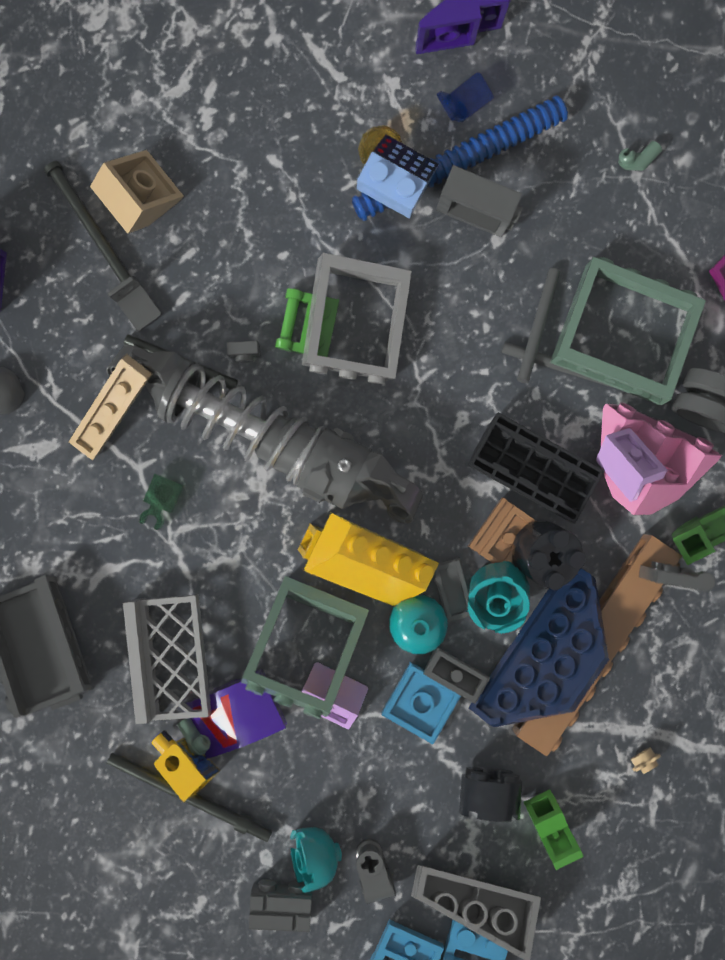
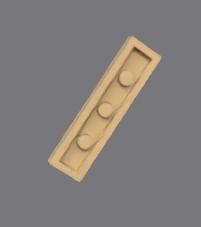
(110, 407)

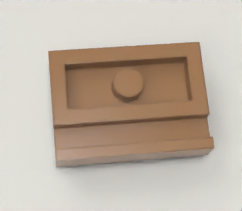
(498, 532)

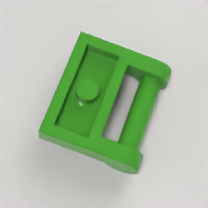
(329, 317)

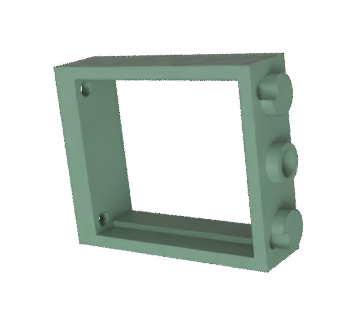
(321, 601)

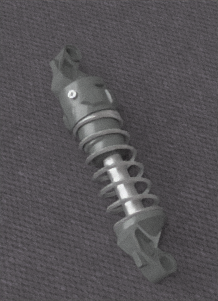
(319, 460)

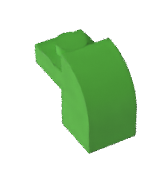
(700, 535)
(553, 829)

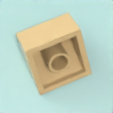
(135, 190)

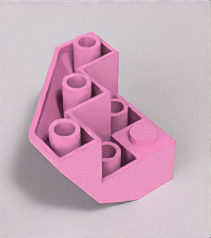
(680, 453)

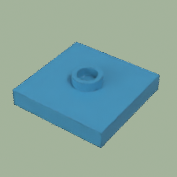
(420, 704)

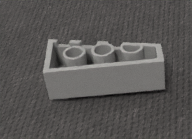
(487, 909)

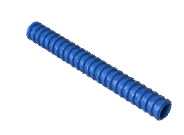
(482, 147)

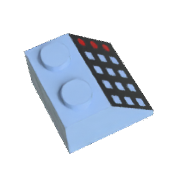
(396, 175)

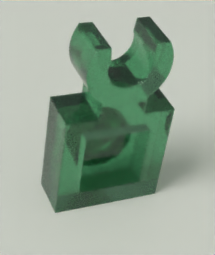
(162, 496)

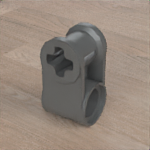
(374, 873)

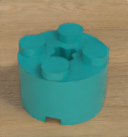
(499, 597)

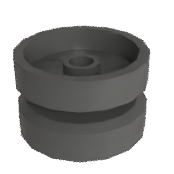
(704, 399)

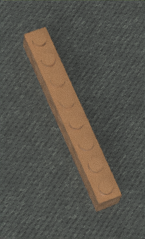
(621, 609)

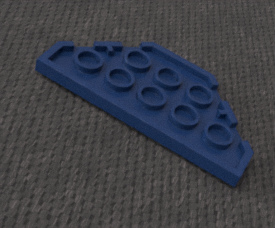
(550, 658)

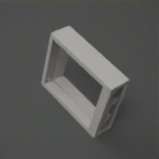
(366, 271)

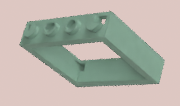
(611, 374)

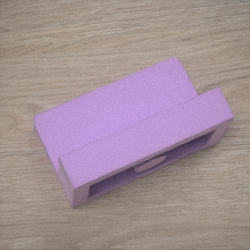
(629, 462)
(349, 697)

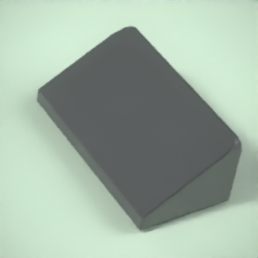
(456, 675)

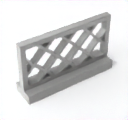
(142, 655)

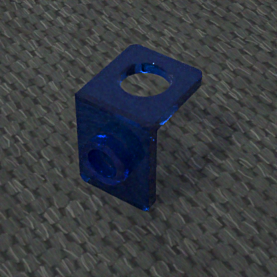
(466, 98)

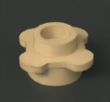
(645, 760)

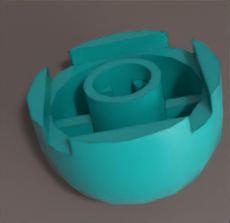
(418, 624)
(314, 858)

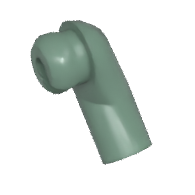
(639, 161)
(197, 743)

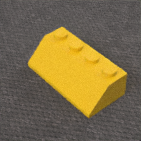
(369, 562)

